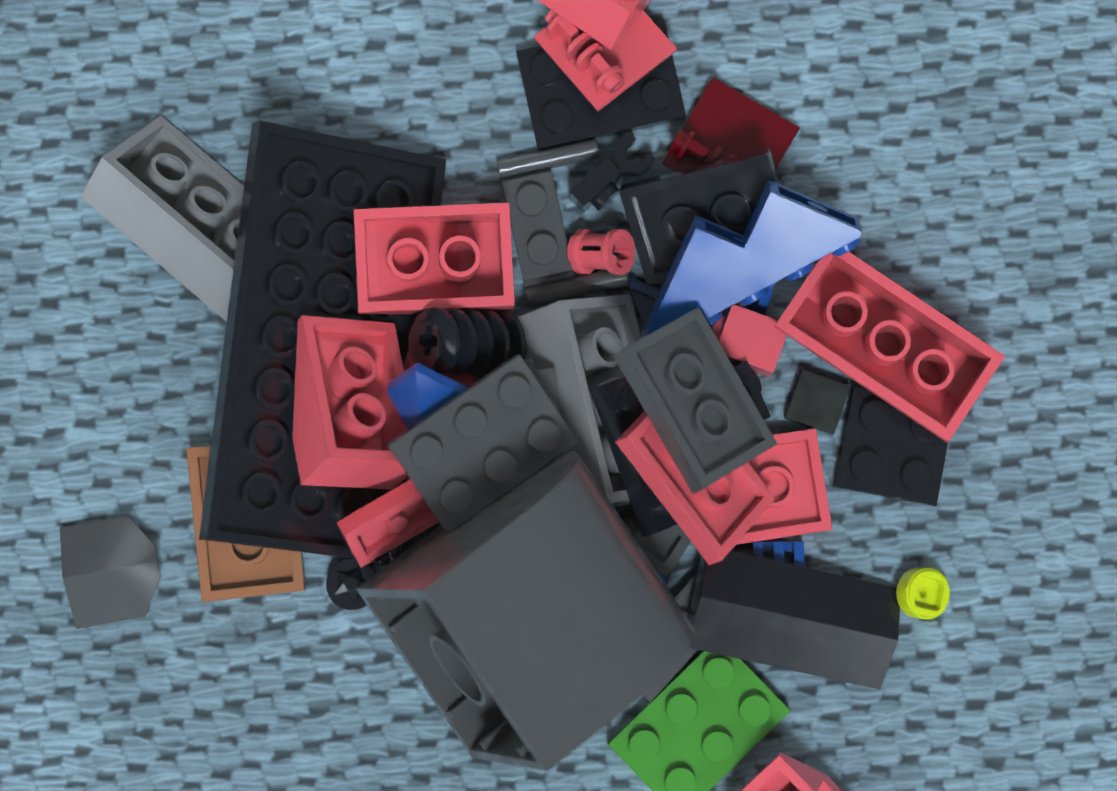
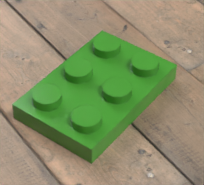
(699, 725)

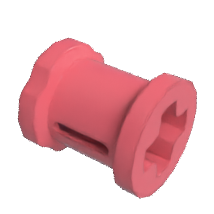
(601, 251)

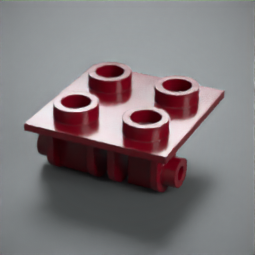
(727, 127)

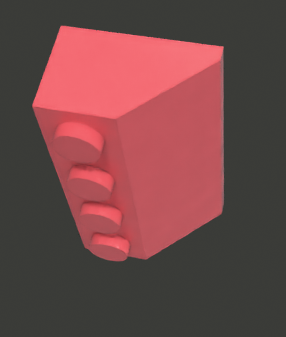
(890, 342)

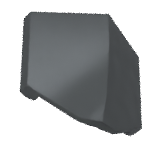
(108, 571)

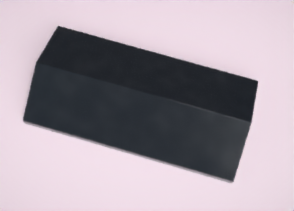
(795, 618)

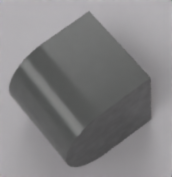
(532, 618)

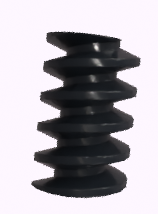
(465, 340)

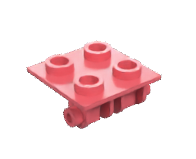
(596, 69)

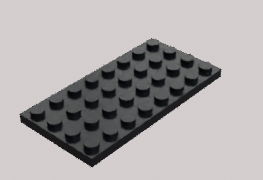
(289, 263)

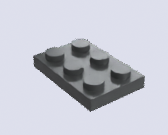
(695, 400)
(482, 443)

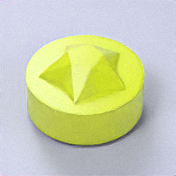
(923, 593)

